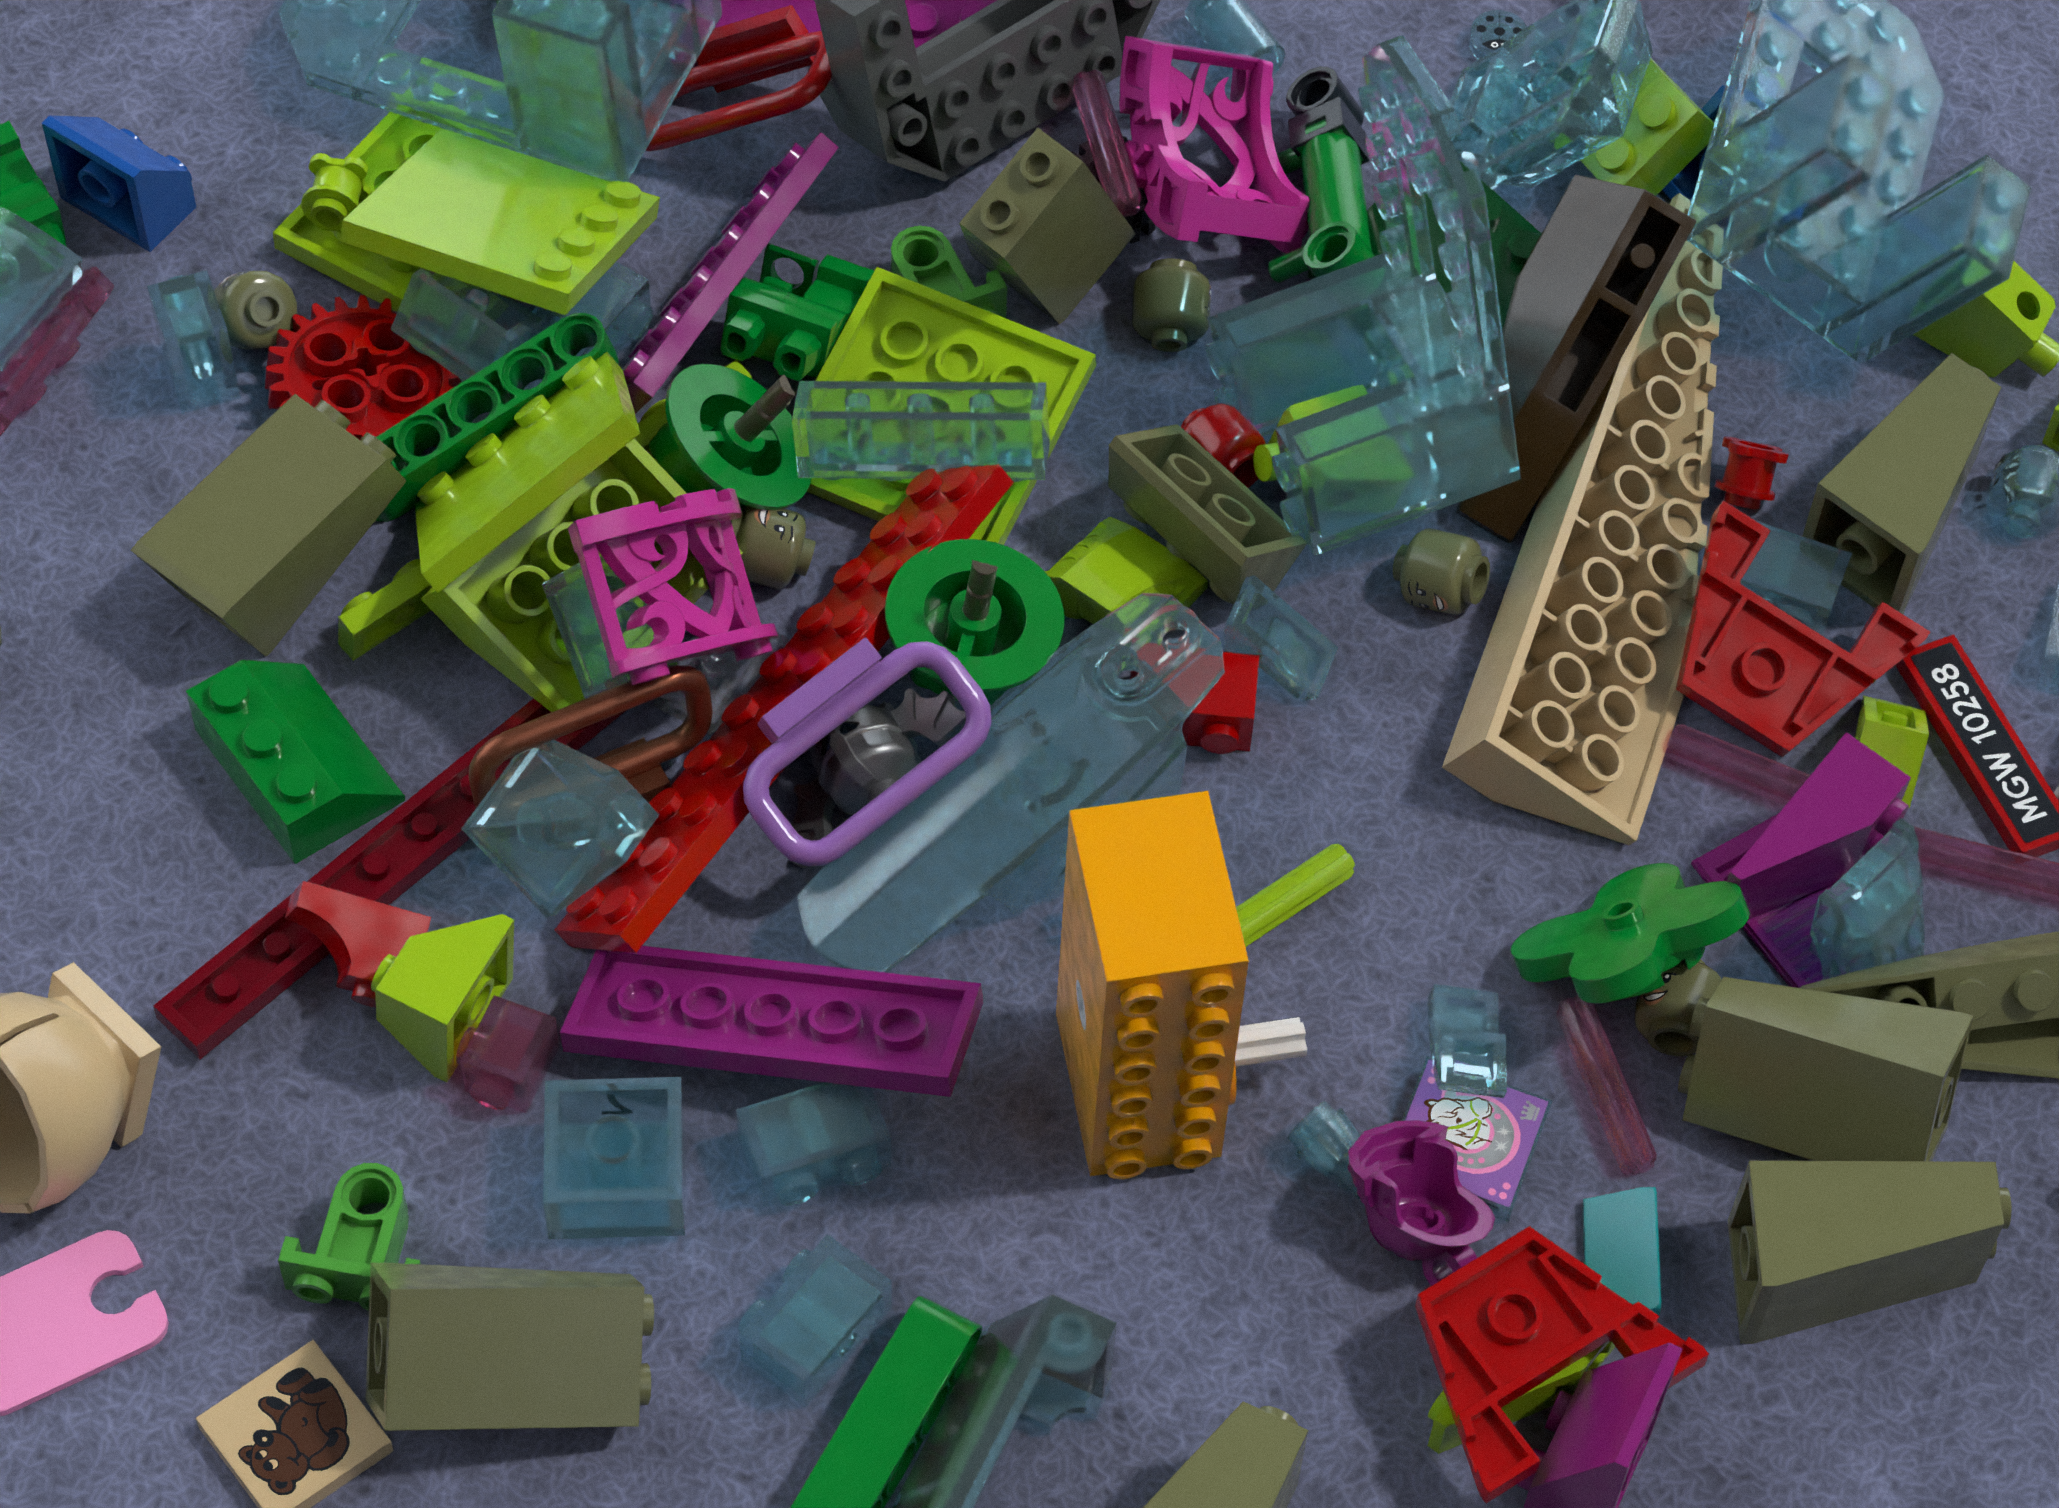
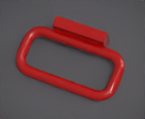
(743, 55)

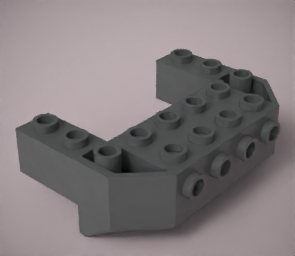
(971, 84)

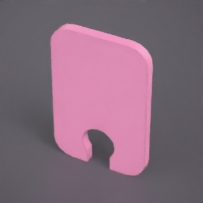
(53, 1330)

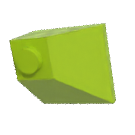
(444, 987)

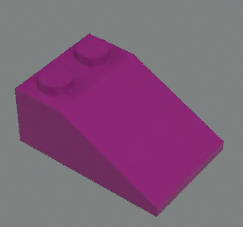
(1823, 827)
(1601, 1432)

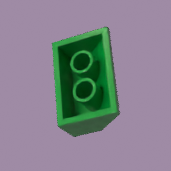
(291, 753)

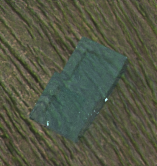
(1466, 1041)

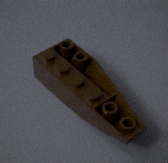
(1571, 325)

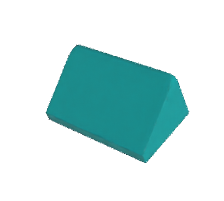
(1624, 1244)

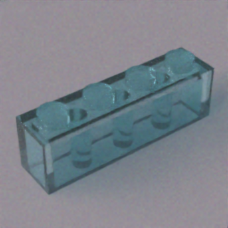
(917, 426)

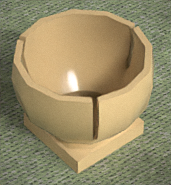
(68, 1087)

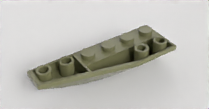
(2002, 983)

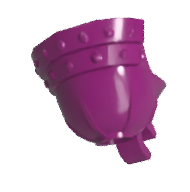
(1415, 1196)

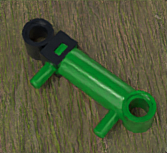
(1330, 151)

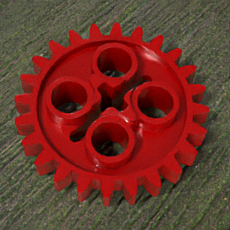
(354, 366)

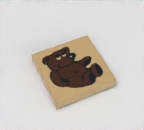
(295, 1432)

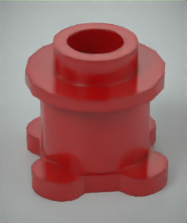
(1749, 472)

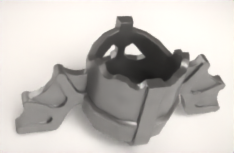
(870, 757)

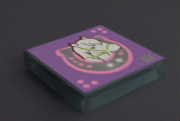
(1489, 1133)

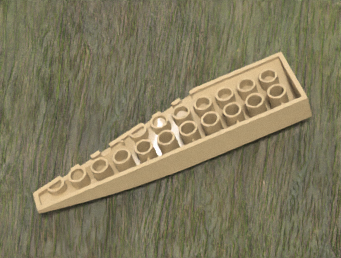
(1603, 592)

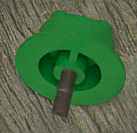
(730, 435)
(982, 606)

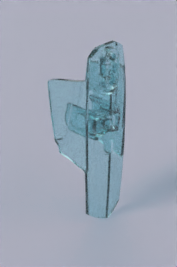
(1003, 814)

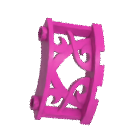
(1181, 196)
(627, 546)

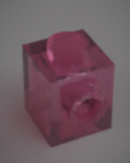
(507, 1055)

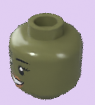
(1171, 304)
(255, 308)
(773, 546)
(1441, 571)
(1667, 1012)

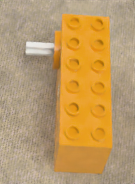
(1155, 986)

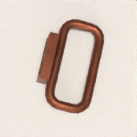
(636, 761)

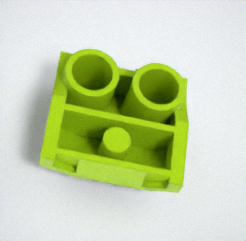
(1117, 566)

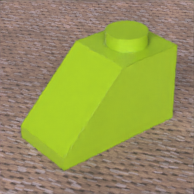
(1896, 734)

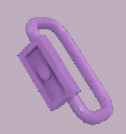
(825, 705)

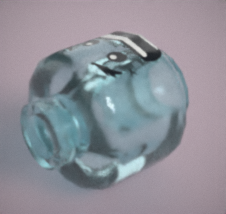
(2026, 491)

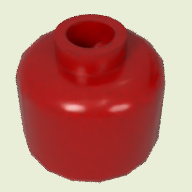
(1227, 438)

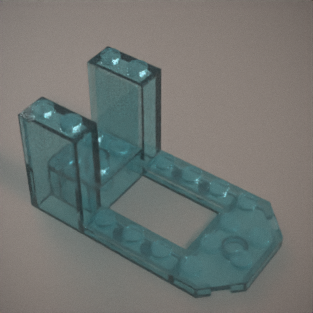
(577, 74)
(1785, 165)
(1428, 358)

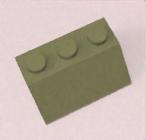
(1200, 509)

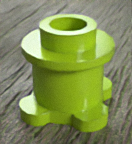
(335, 191)

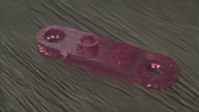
(50, 345)

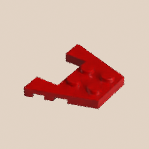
(1766, 666)
(1512, 1326)

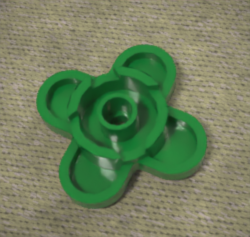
(1631, 933)

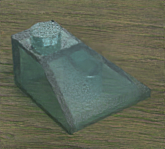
(559, 824)

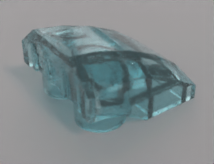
(1873, 909)

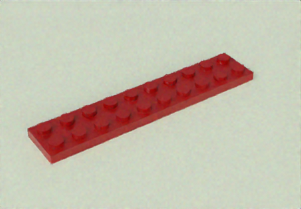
(709, 795)

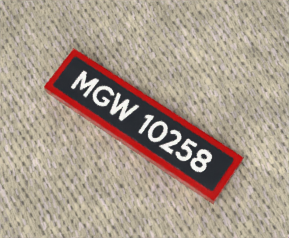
(1983, 746)

